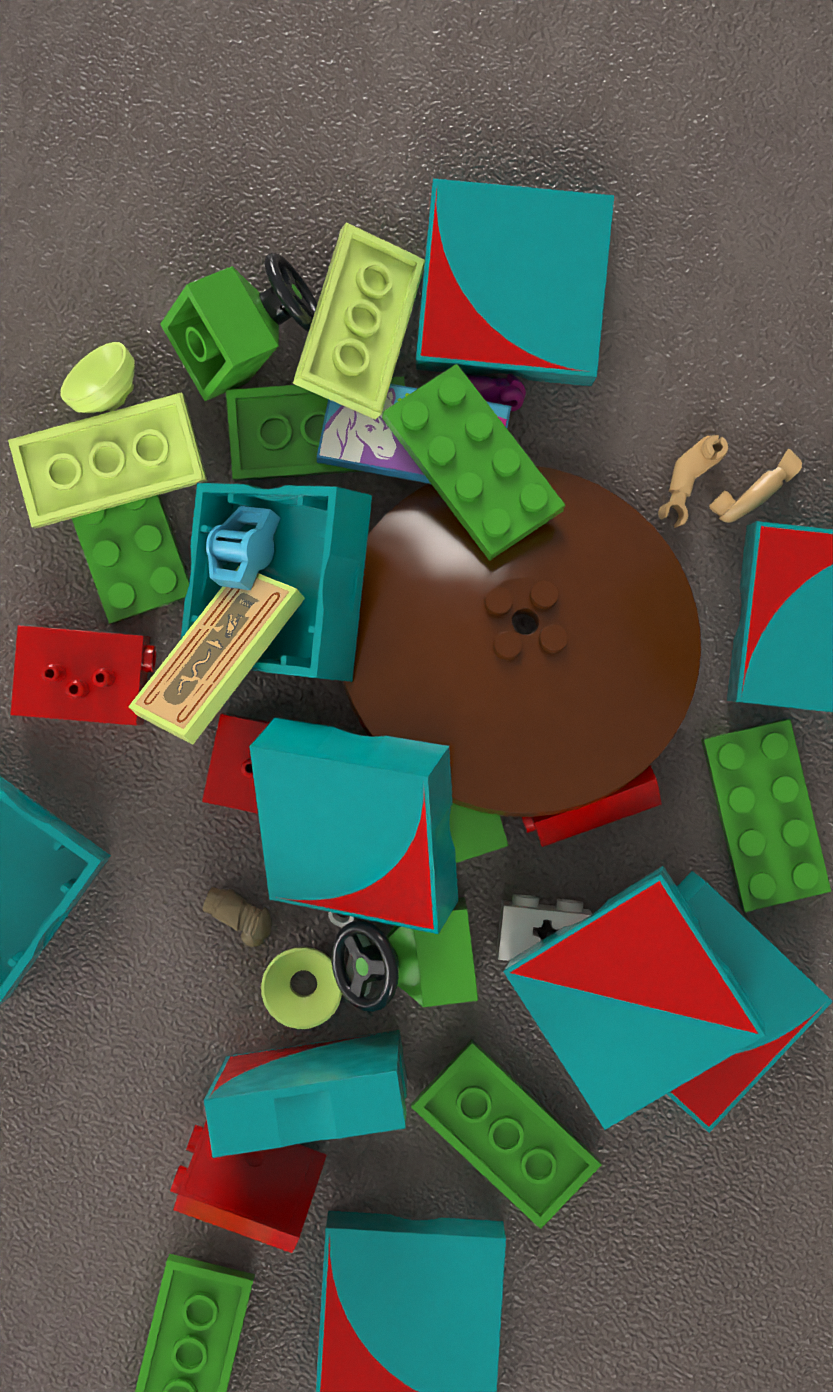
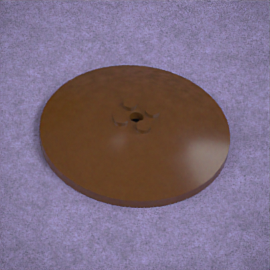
(537, 715)

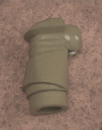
(238, 914)

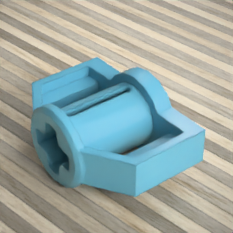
(250, 548)

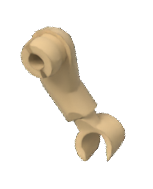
(689, 467)
(759, 492)

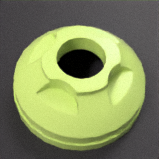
(100, 380)
(287, 1005)

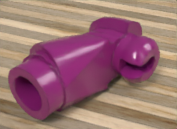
(502, 391)

